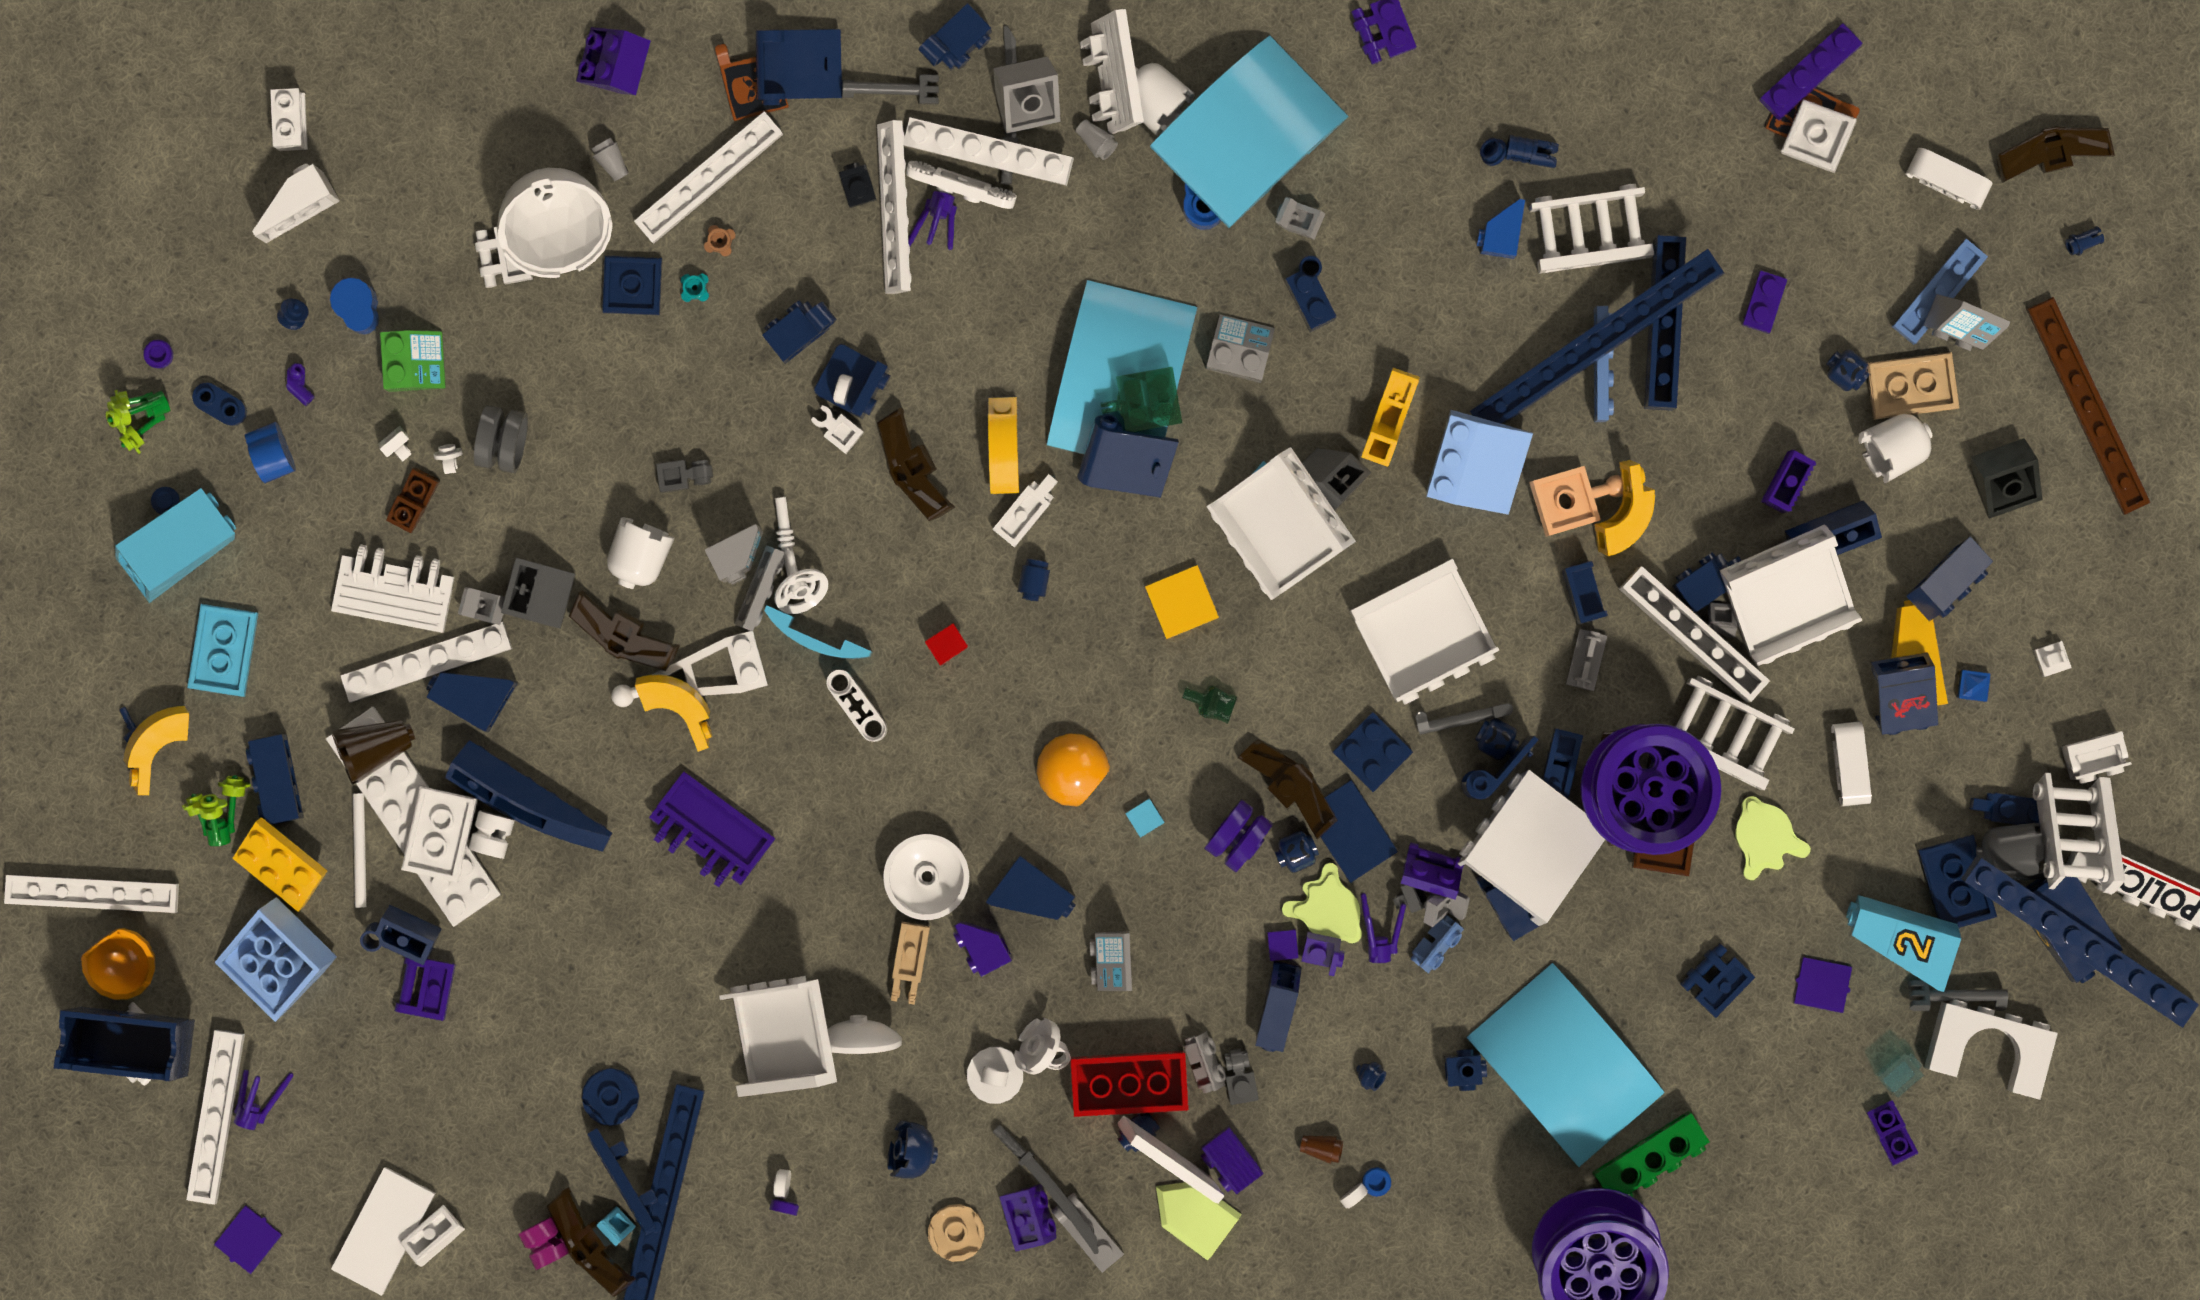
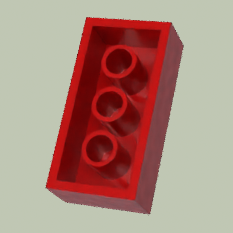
(1129, 1083)

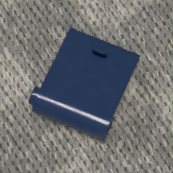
(798, 64)
(1126, 459)
(1482, 784)

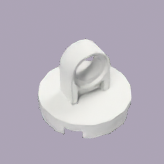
(1039, 1047)
(994, 1075)

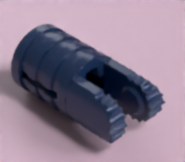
(1526, 151)

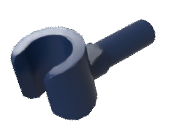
(130, 725)

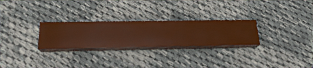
(2088, 406)

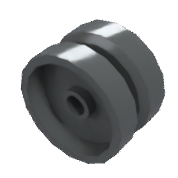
(500, 439)

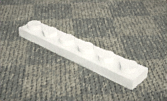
(988, 151)
(708, 177)
(893, 207)
(426, 662)
(91, 893)
(215, 1117)

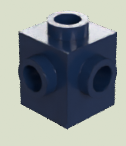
(1455, 1064)

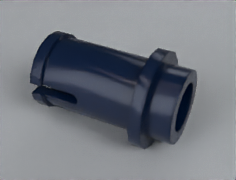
(2078, 243)

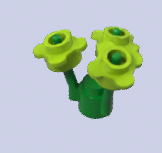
(121, 411)
(211, 807)

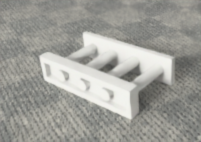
(1608, 251)
(1728, 761)
(2101, 821)

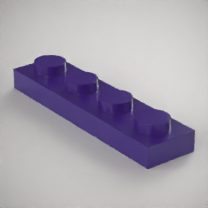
(1811, 72)

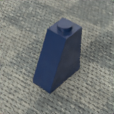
(471, 697)
(1031, 892)
(1278, 1006)

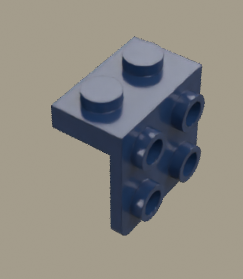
(867, 380)

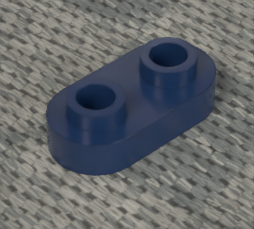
(218, 404)

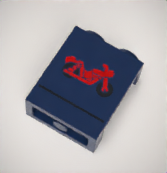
(1906, 693)

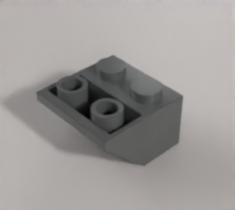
(1336, 474)
(538, 593)

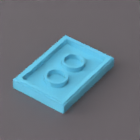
(222, 650)

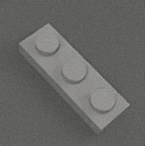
(760, 588)

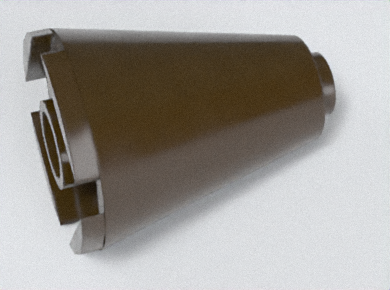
(371, 746)

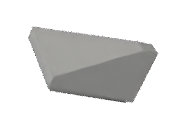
(1722, 619)

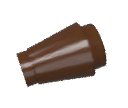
(1322, 1147)

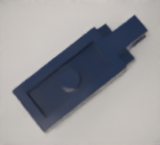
(2007, 808)

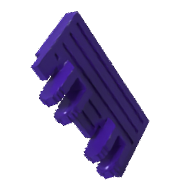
(712, 826)

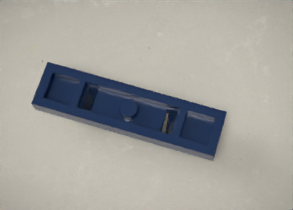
(1562, 751)
(609, 1157)

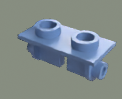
(1432, 953)

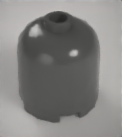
(2014, 850)

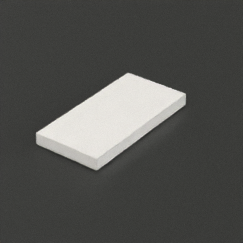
(1170, 1160)
(386, 1219)

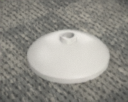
(905, 882)
(862, 1036)

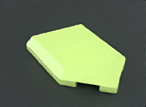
(1195, 1217)

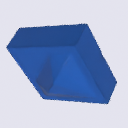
(1973, 685)

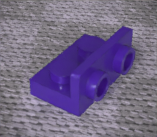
(1028, 1217)

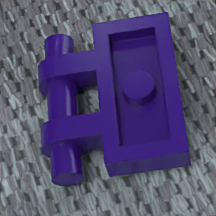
(1392, 28)

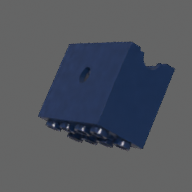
(124, 1043)

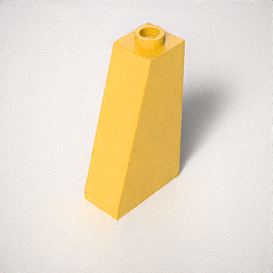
(1915, 636)

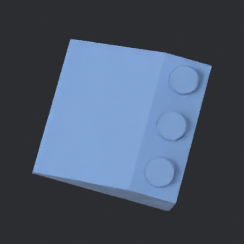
(1478, 463)
(275, 958)

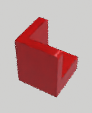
(946, 644)

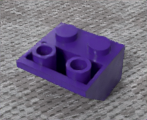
(613, 60)
(984, 946)

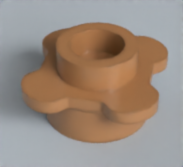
(726, 236)

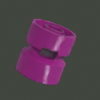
(543, 1243)

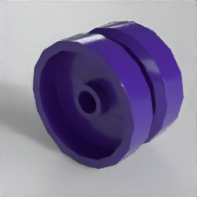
(1242, 838)

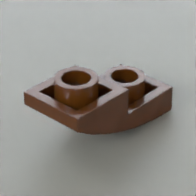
(413, 500)

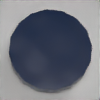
(619, 1099)

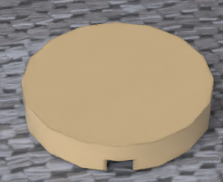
(962, 1223)

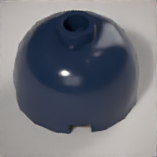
(912, 1151)

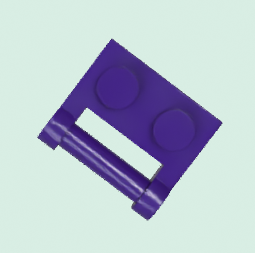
(1432, 877)
(433, 992)

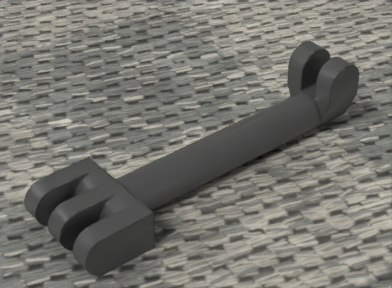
(922, 89)
(1426, 726)
(1921, 996)

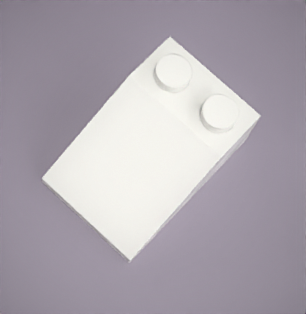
(297, 201)

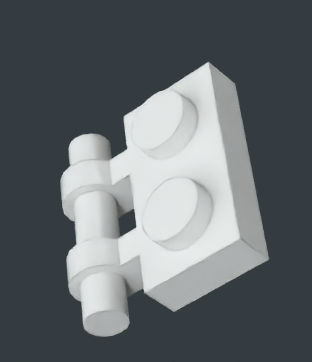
(509, 272)

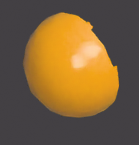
(1071, 768)
(119, 964)

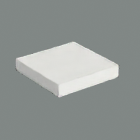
(1818, 136)

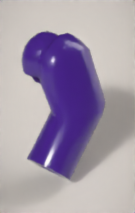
(296, 384)

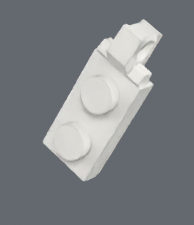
(1025, 511)

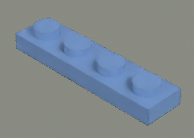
(1945, 282)
(1602, 376)

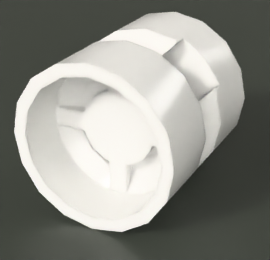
(491, 834)

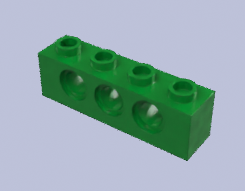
(1693, 1144)

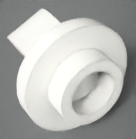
(448, 455)

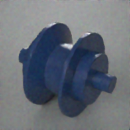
(292, 314)

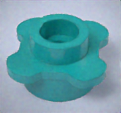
(689, 281)

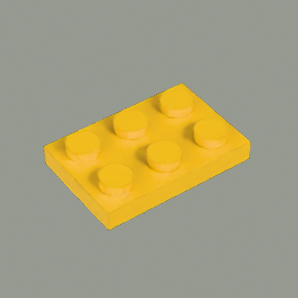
(279, 864)

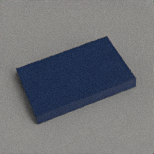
(1357, 836)
(1950, 895)

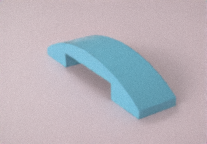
(784, 622)

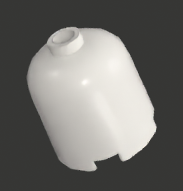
(1160, 96)
(1896, 446)
(637, 553)

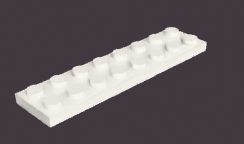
(394, 796)

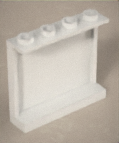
(1280, 524)
(1790, 595)
(1424, 632)
(1533, 846)
(783, 1036)

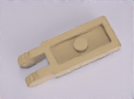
(910, 958)

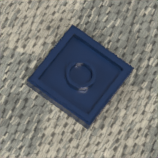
(632, 285)

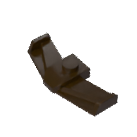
(2054, 150)
(911, 467)
(621, 635)
(1291, 785)
(587, 1245)

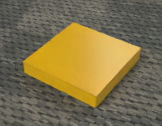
(1181, 602)

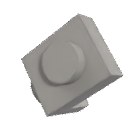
(1299, 218)
(481, 605)
(1439, 906)

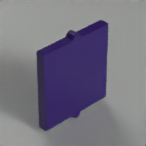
(1822, 985)
(248, 1239)

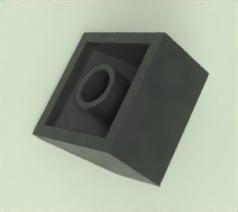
(2007, 477)

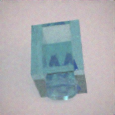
(1900, 1073)

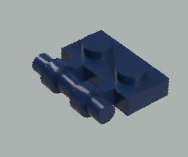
(1723, 986)

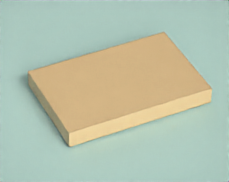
(1912, 385)

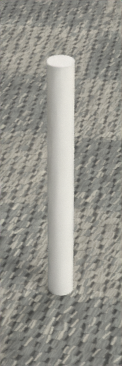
(359, 850)

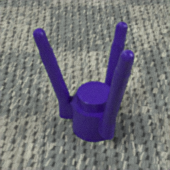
(940, 205)
(1379, 947)
(248, 1112)

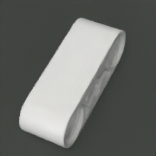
(1949, 178)
(847, 704)
(1851, 763)

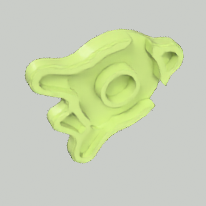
(1764, 837)
(1328, 907)

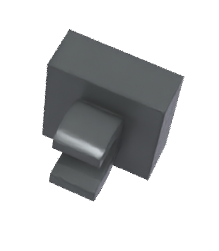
(1412, 897)

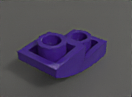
(1892, 1133)

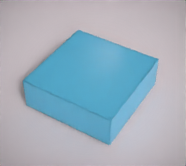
(1144, 818)
(616, 1226)

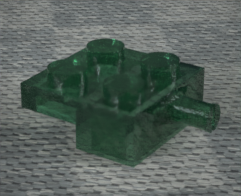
(1146, 400)

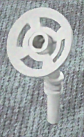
(796, 580)

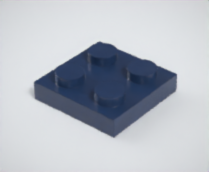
(1372, 751)

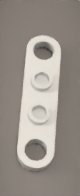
(950, 182)

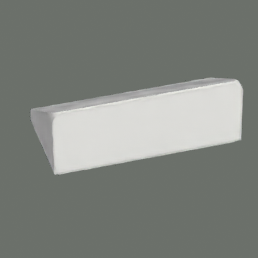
(432, 1236)

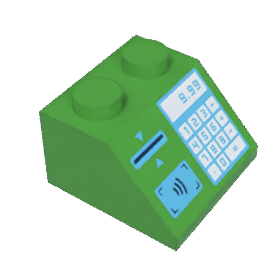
(412, 360)

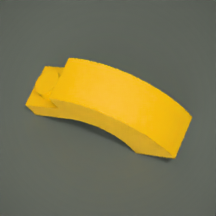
(1390, 417)
(1003, 445)
(1632, 516)
(677, 695)
(148, 739)

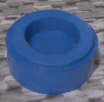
(1377, 1181)

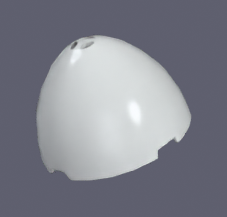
(553, 230)

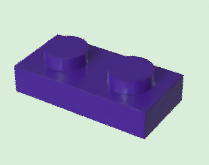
(1764, 302)

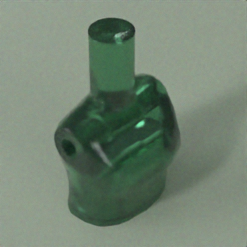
(1212, 703)

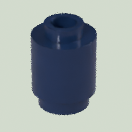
(1033, 580)
(1144, 1121)

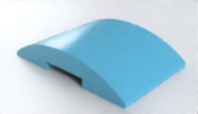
(1248, 130)
(1114, 337)
(1565, 1064)

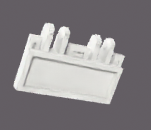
(1117, 74)
(392, 596)

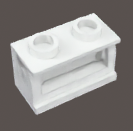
(288, 119)
(2096, 756)

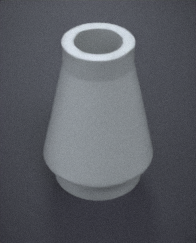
(1097, 140)
(610, 158)

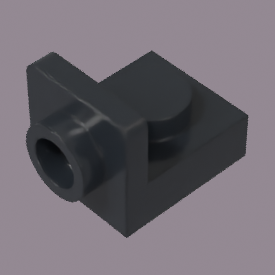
(857, 185)

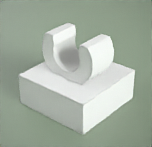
(395, 443)
(2052, 659)

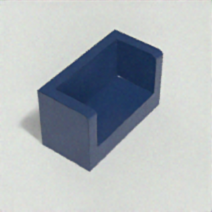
(1583, 593)

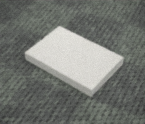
(439, 834)

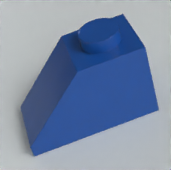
(1502, 232)

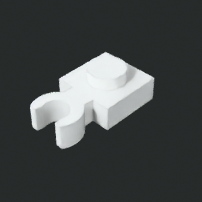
(840, 431)

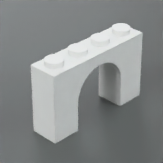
(2031, 1044)

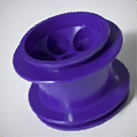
(1696, 778)
(1618, 1219)

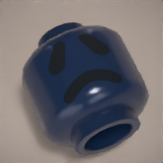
(1847, 370)
(1497, 739)
(1296, 851)

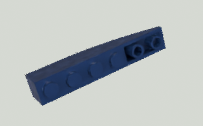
(523, 799)

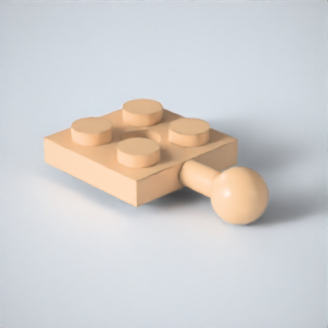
(1583, 505)

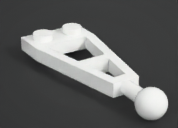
(745, 662)

